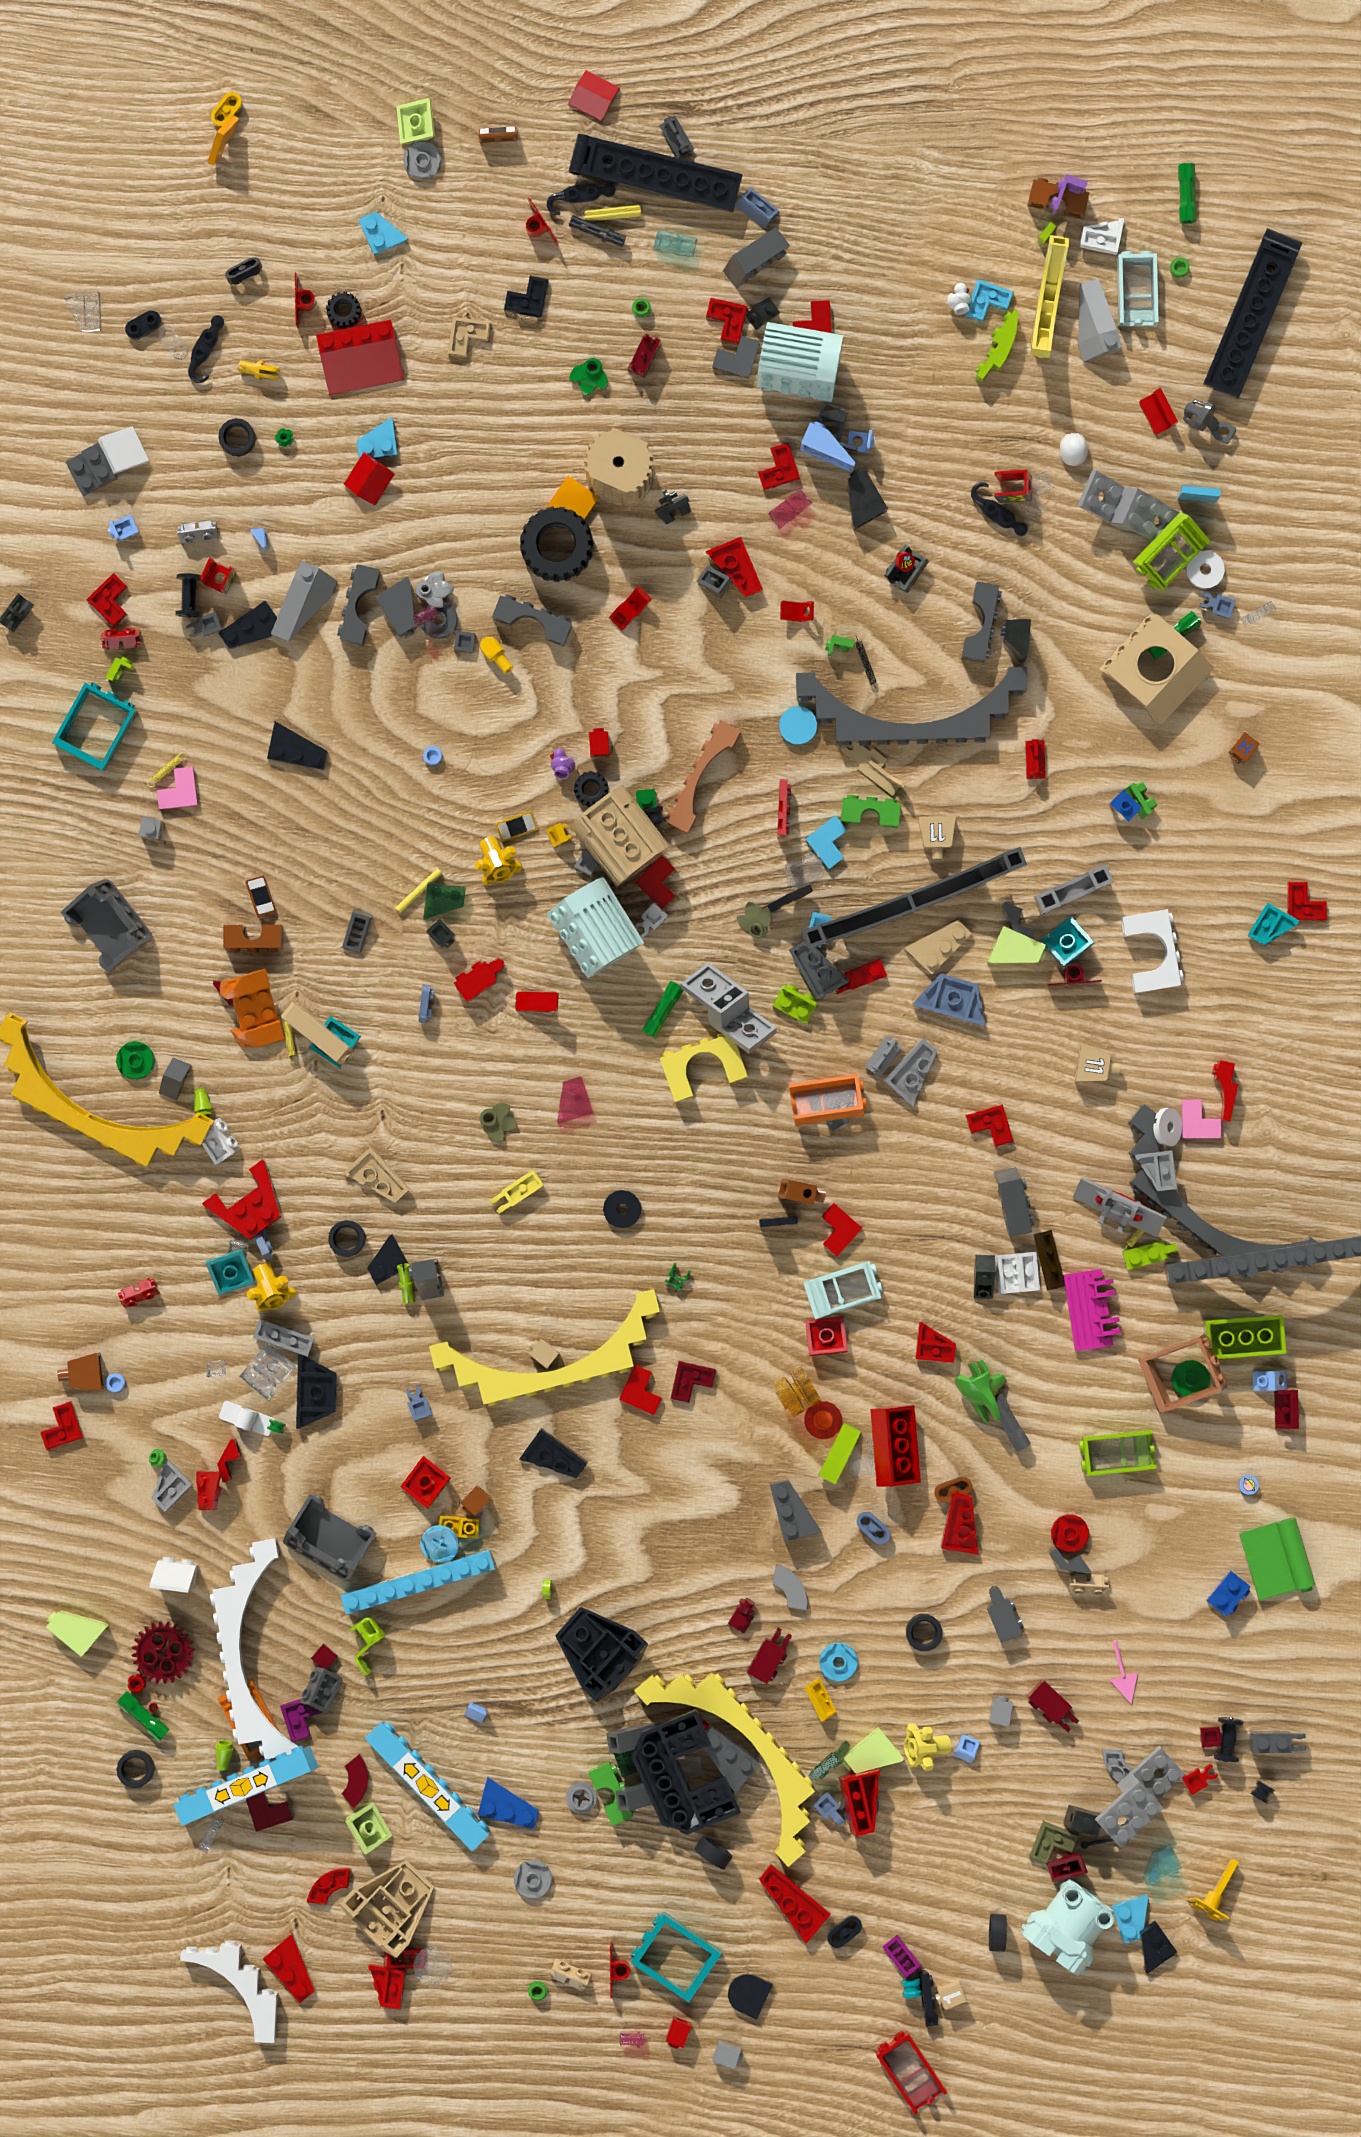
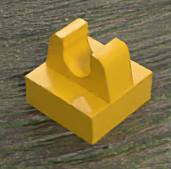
(557, 835)

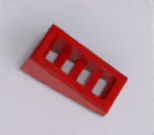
(401, 1965)

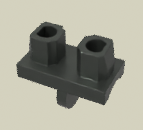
(679, 503)
(16, 612)

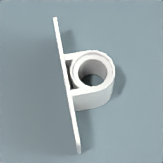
(245, 1418)

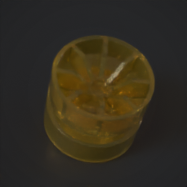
(792, 1394)

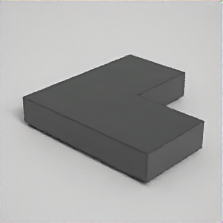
(739, 363)

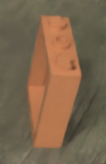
(1157, 1386)

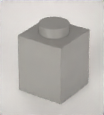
(151, 828)
(1001, 1710)
(727, 2054)

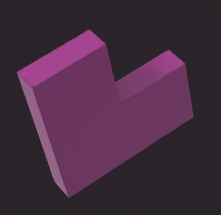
(294, 1716)

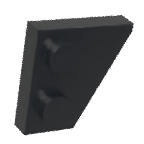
(1155, 1946)

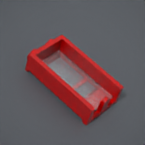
(910, 2070)

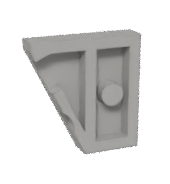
(1160, 1169)
(170, 1486)

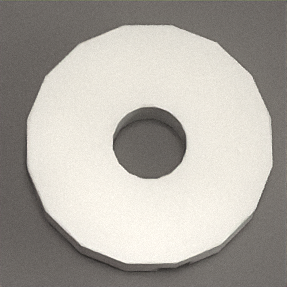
(1216, 570)
(1168, 1117)

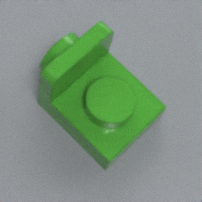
(843, 644)

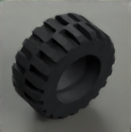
(556, 518)

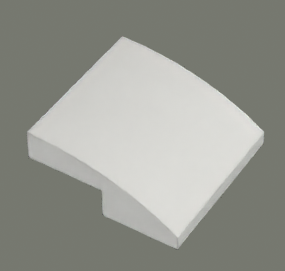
(1017, 1272)

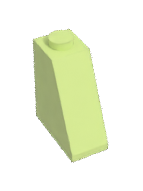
(1016, 949)
(76, 1630)
(872, 1753)

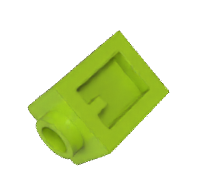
(116, 672)

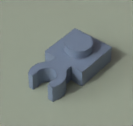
(1221, 606)
(419, 1406)

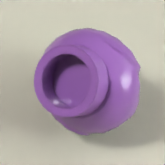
(561, 764)

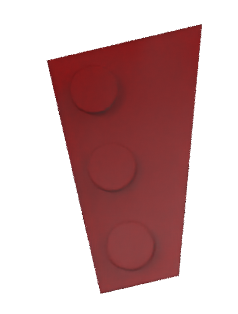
(735, 563)
(783, 808)
(959, 1527)
(289, 1967)

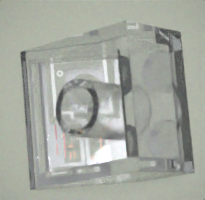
(268, 1371)

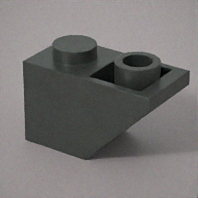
(984, 1276)

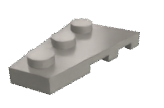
(911, 1071)

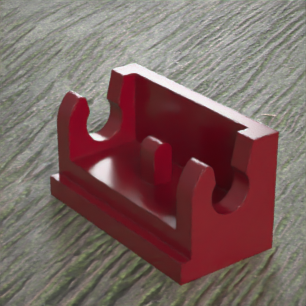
(644, 355)
(1286, 1409)

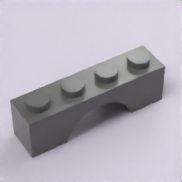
(364, 581)
(985, 598)
(509, 611)

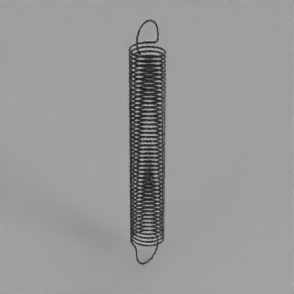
(865, 665)

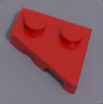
(208, 1489)
(389, 1985)

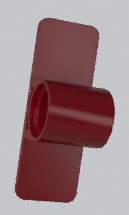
(1070, 981)

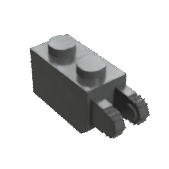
(1003, 1617)
(1275, 1742)

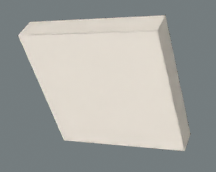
(123, 450)

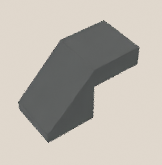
(1012, 914)
(1075, 1564)

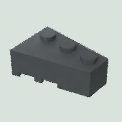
(756, 257)
(427, 1278)
(792, 1513)

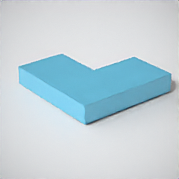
(985, 295)
(822, 841)

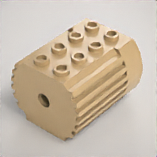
(622, 484)
(619, 836)

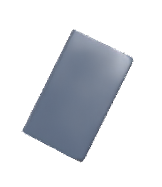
(757, 208)

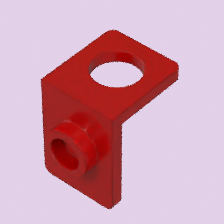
(796, 611)

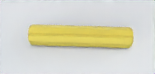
(613, 213)

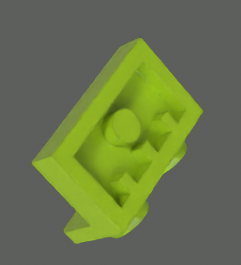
(795, 1004)

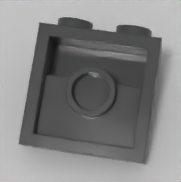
(91, 469)

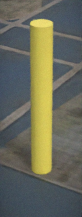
(418, 891)

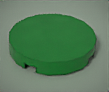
(135, 1060)
(1190, 1377)

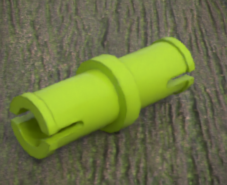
(406, 1284)

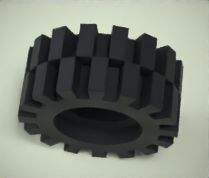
(338, 299)
(590, 777)

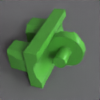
(1136, 791)

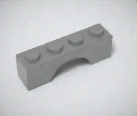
(1073, 889)

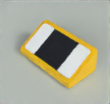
(516, 826)

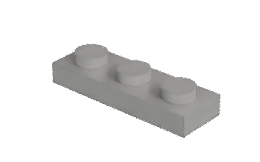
(283, 1337)

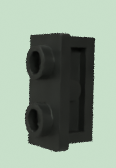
(902, 579)

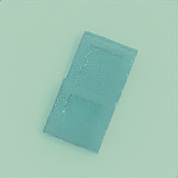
(675, 243)

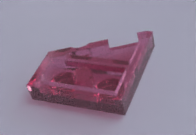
(573, 1101)

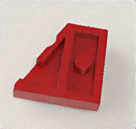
(933, 1345)

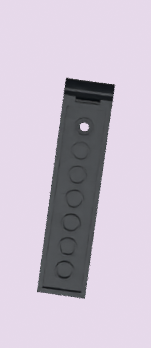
(654, 173)
(1252, 313)

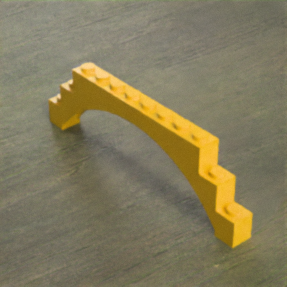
(44, 1096)

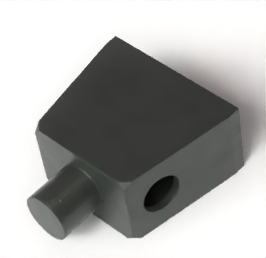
(1082, 1820)

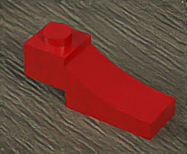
(1223, 1074)

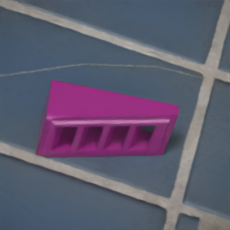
(907, 1973)

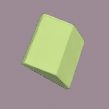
(415, 121)

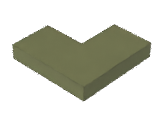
(1050, 1836)

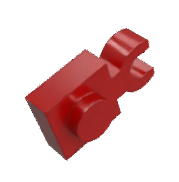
(1196, 1780)

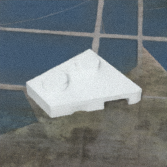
(1102, 237)

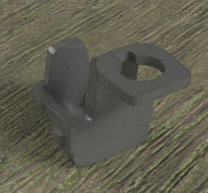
(839, 417)
(1206, 419)

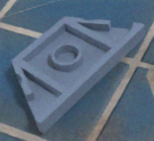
(953, 998)

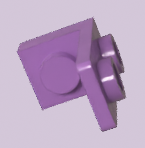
(1073, 183)

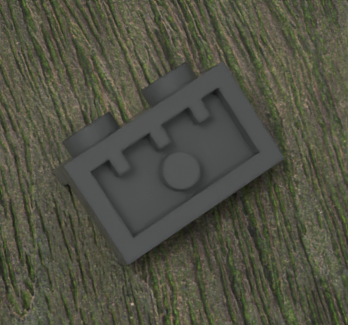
(321, 1689)

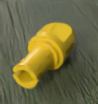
(258, 369)
(495, 653)

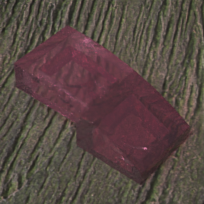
(790, 508)

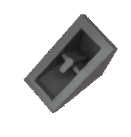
(714, 581)
(174, 1078)

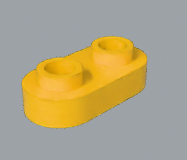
(226, 110)

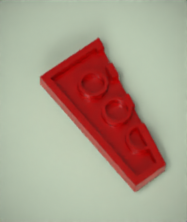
(798, 1906)

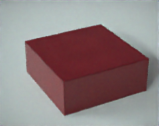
(324, 1656)
(1210, 1736)

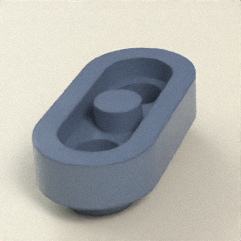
(427, 995)
(873, 1527)

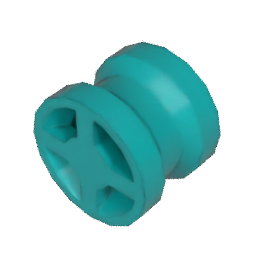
(911, 1988)

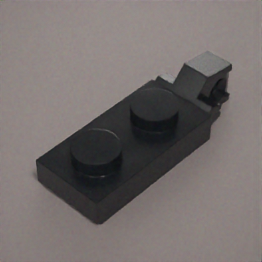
(928, 2000)

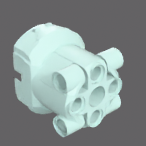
(1069, 1926)

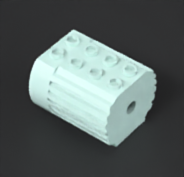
(799, 361)
(595, 927)

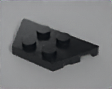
(314, 1391)

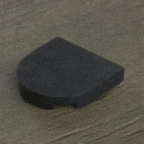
(748, 1994)

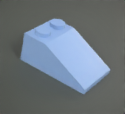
(823, 445)

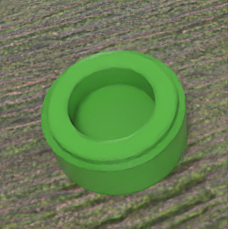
(1179, 267)

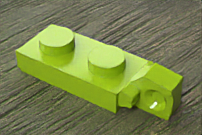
(1147, 1254)

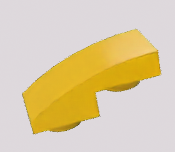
(462, 1526)

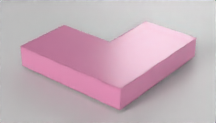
(184, 793)
(1194, 1126)

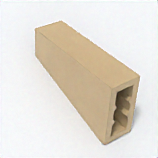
(317, 1033)

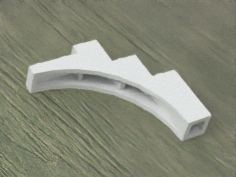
(246, 1980)

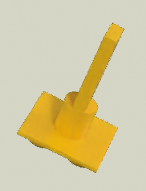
(1214, 1897)

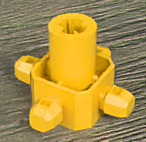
(497, 863)
(270, 1291)

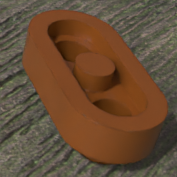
(952, 1486)

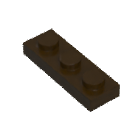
(1049, 1260)

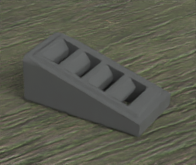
(359, 914)

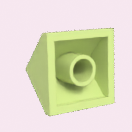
(368, 1828)

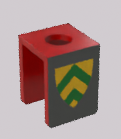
(1015, 475)
(211, 570)

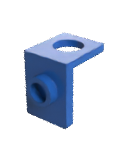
(1125, 805)

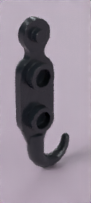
(580, 194)
(204, 348)
(997, 512)

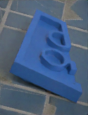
(505, 1806)

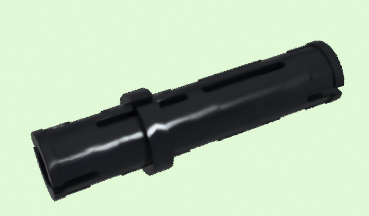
(618, 239)

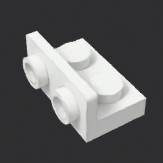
(220, 1142)

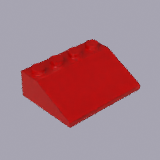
(360, 357)

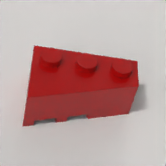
(860, 1800)

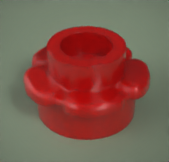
(136, 1688)

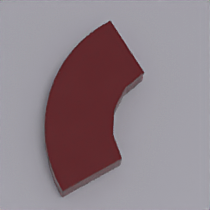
(357, 1780)

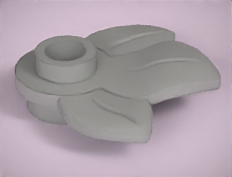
(436, 589)

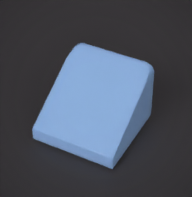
(261, 536)
(476, 1712)
(967, 1748)

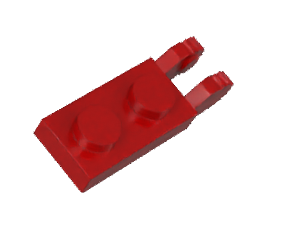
(863, 975)

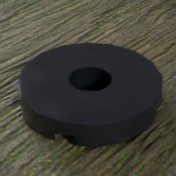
(614, 1217)

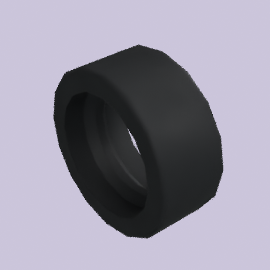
(240, 423)
(332, 1236)
(938, 1631)
(135, 1783)
(713, 1852)
(997, 1932)

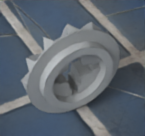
(586, 1805)

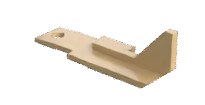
(870, 765)

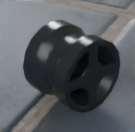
(655, 815)
(1262, 1792)

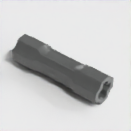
(1010, 1424)

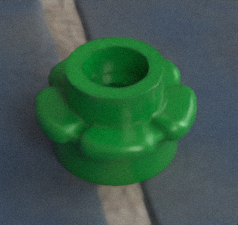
(284, 442)

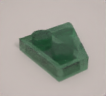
(443, 898)
(832, 1760)

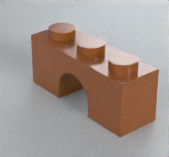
(1043, 191)
(235, 939)

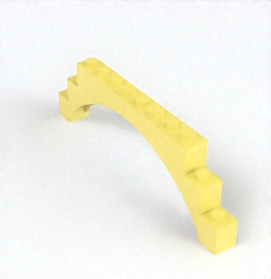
(501, 1385)
(717, 1699)

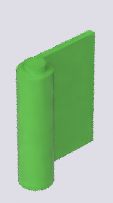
(1277, 1559)

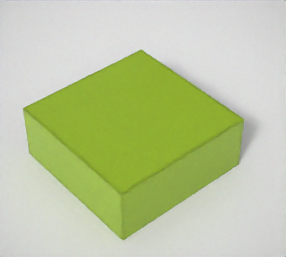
(1049, 230)

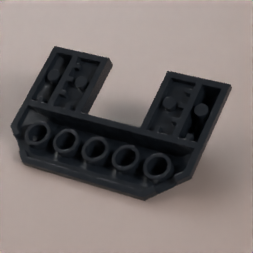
(666, 1783)

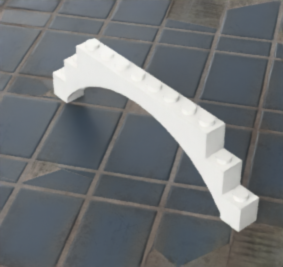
(229, 1616)

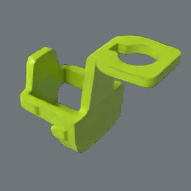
(370, 1637)

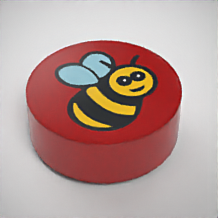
(905, 561)

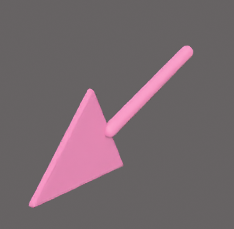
(1126, 1683)

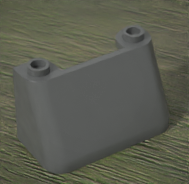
(108, 922)
(328, 1538)

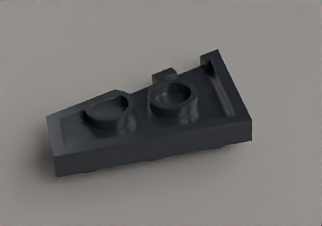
(250, 627)
(294, 749)
(553, 1454)

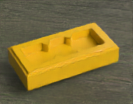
(820, 1699)

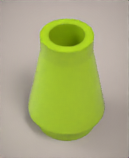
(202, 1103)
(224, 1752)

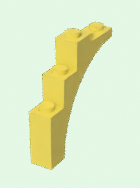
(1048, 296)

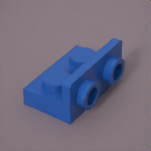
(1229, 1593)

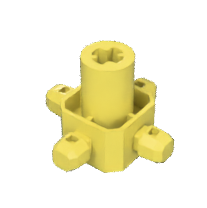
(922, 1746)

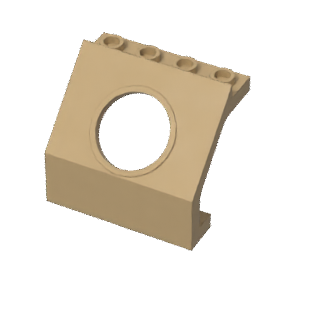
(1163, 696)

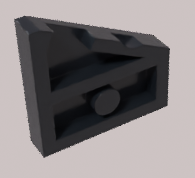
(386, 1261)

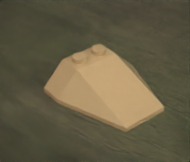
(389, 1906)

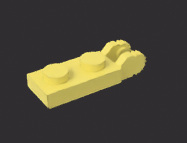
(519, 1190)

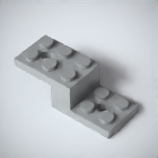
(1125, 506)
(728, 1008)
(1140, 1796)

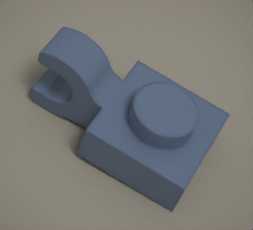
(265, 1247)
(827, 1807)

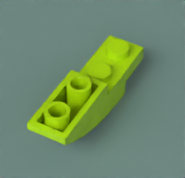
(1003, 341)

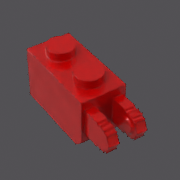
(478, 979)

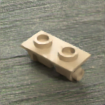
(1079, 1585)
(562, 1970)

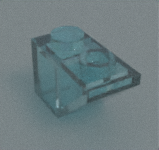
(1161, 1863)

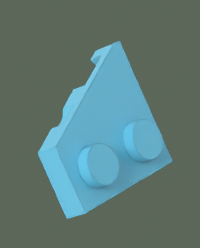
(380, 233)
(379, 441)

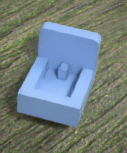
(123, 528)

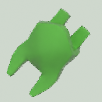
(981, 1389)

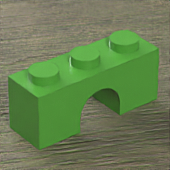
(887, 811)
(606, 1776)

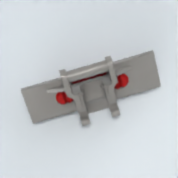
(1119, 1208)

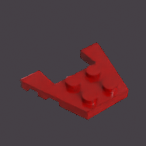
(253, 1211)

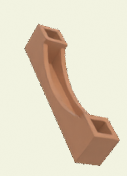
(723, 737)

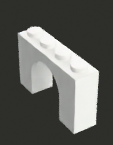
(1157, 924)

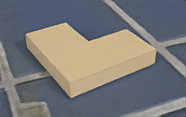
(463, 330)

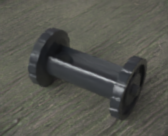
(188, 595)
(1228, 1739)

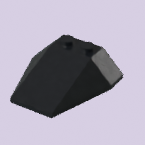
(600, 1651)

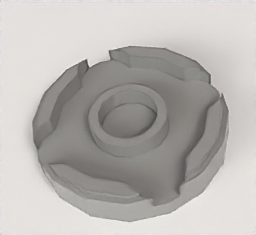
(422, 160)
(532, 1879)

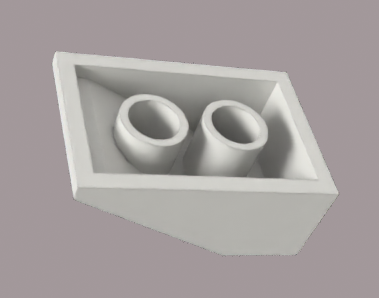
(174, 1575)

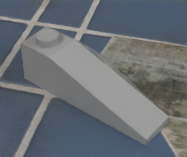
(1096, 325)
(306, 594)

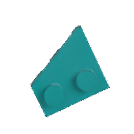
(1271, 925)

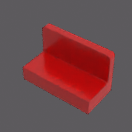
(1158, 412)

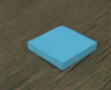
(1199, 494)

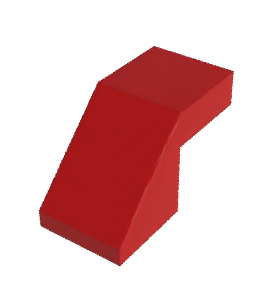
(630, 608)
(231, 1452)

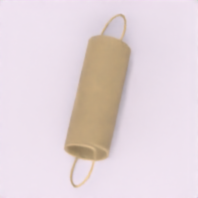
(527, 319)

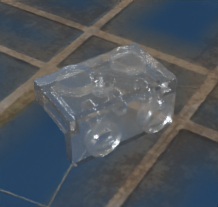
(804, 872)

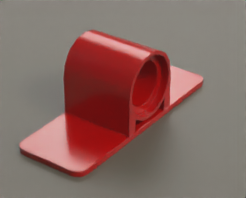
(538, 219)
(299, 306)
(537, 1001)
(614, 1975)

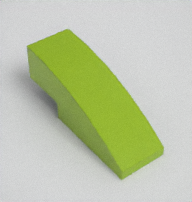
(839, 1453)

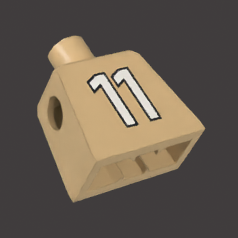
(937, 834)
(1094, 1065)

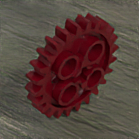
(178, 1660)

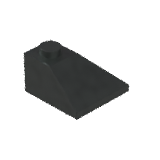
(1016, 637)

